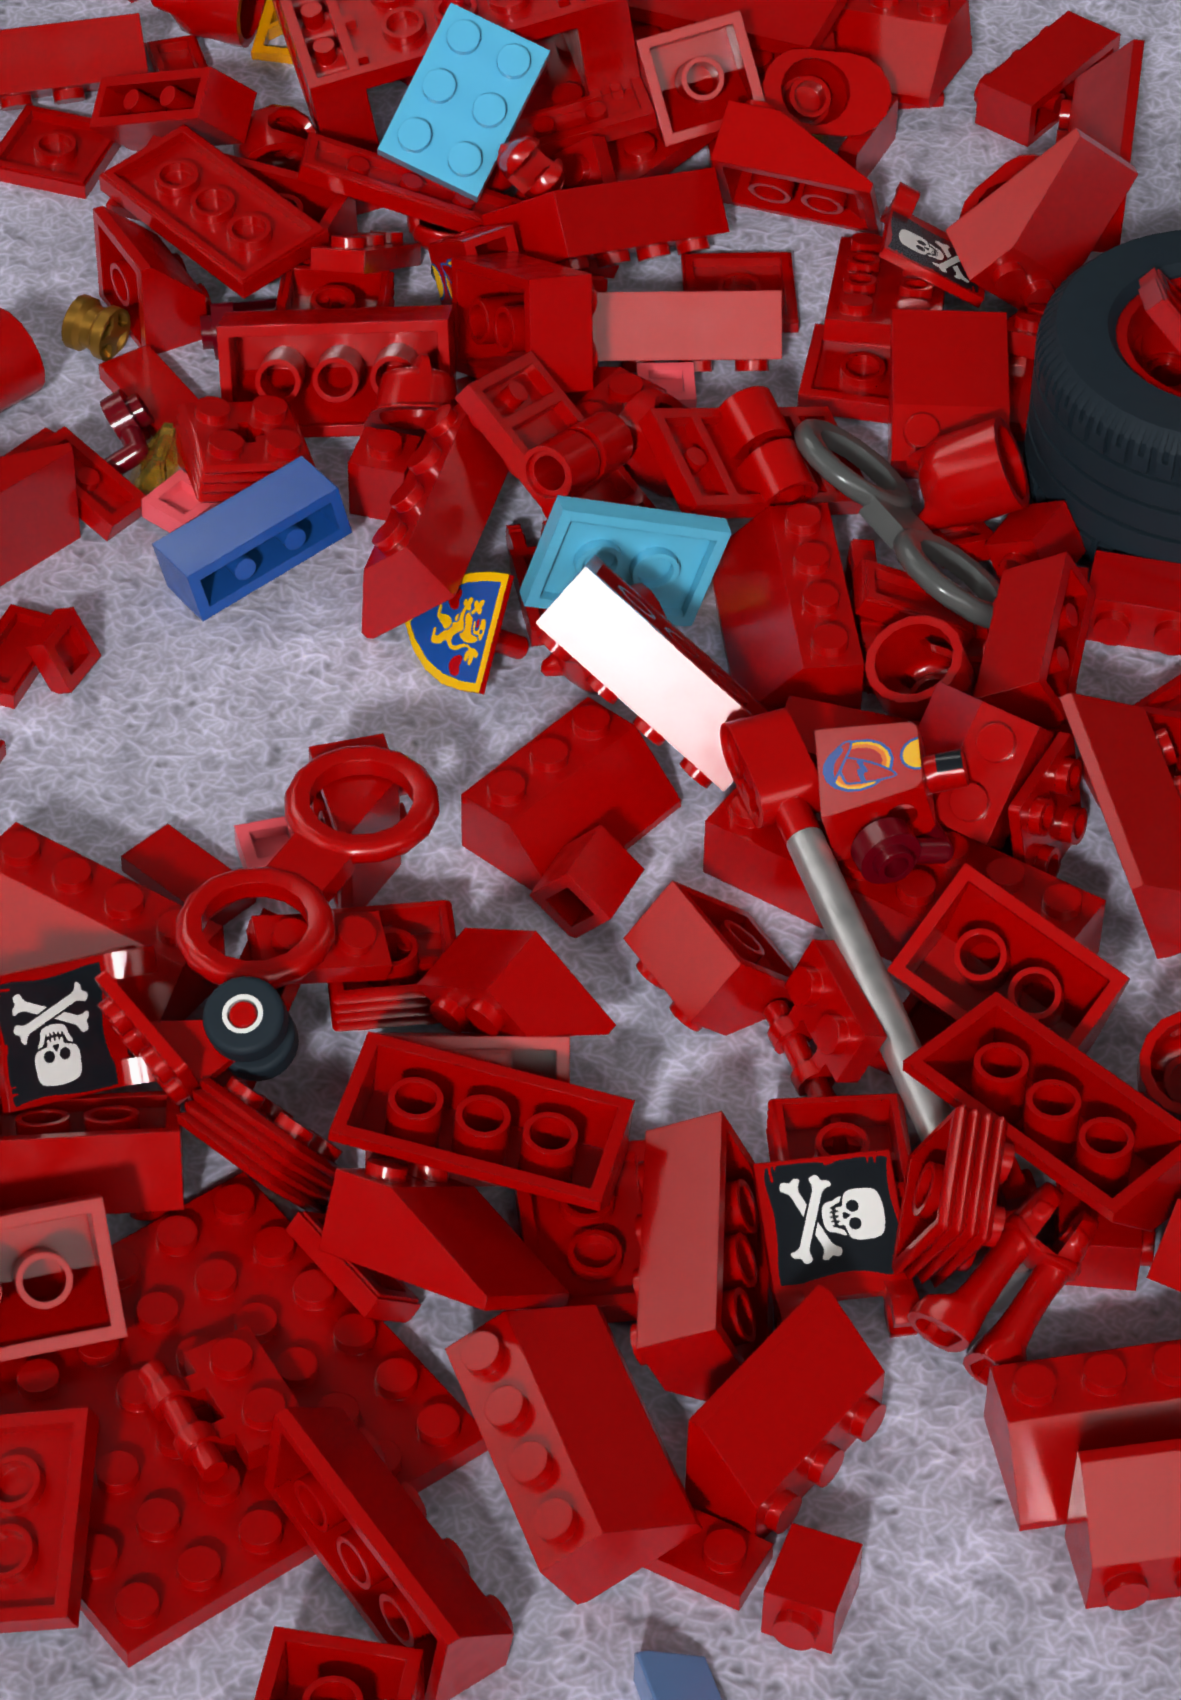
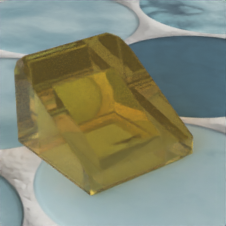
(160, 461)

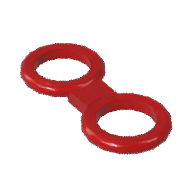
(308, 866)

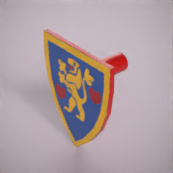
(464, 633)

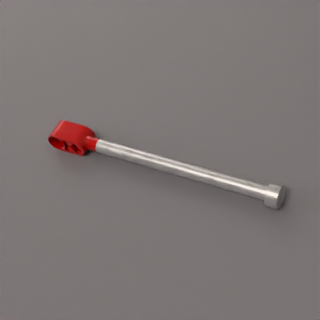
(783, 789)

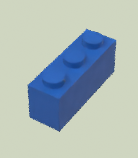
(252, 538)

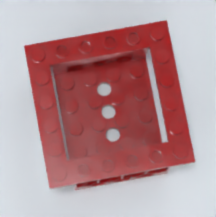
(361, 44)

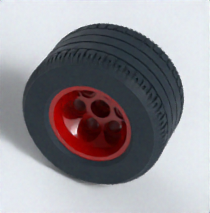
(1110, 405)

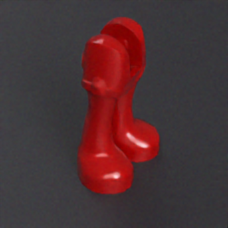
(526, 168)
(957, 1317)

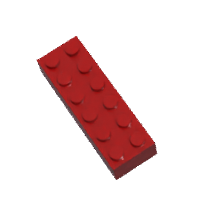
(762, 867)

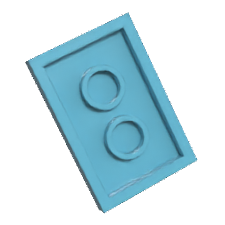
(463, 102)
(650, 546)

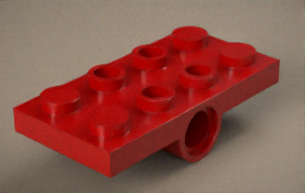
(868, 289)
(549, 439)
(740, 456)

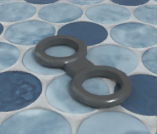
(890, 515)

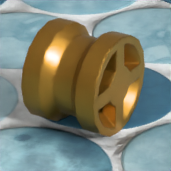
(95, 327)

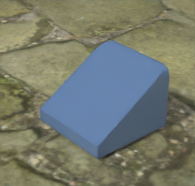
(673, 1677)

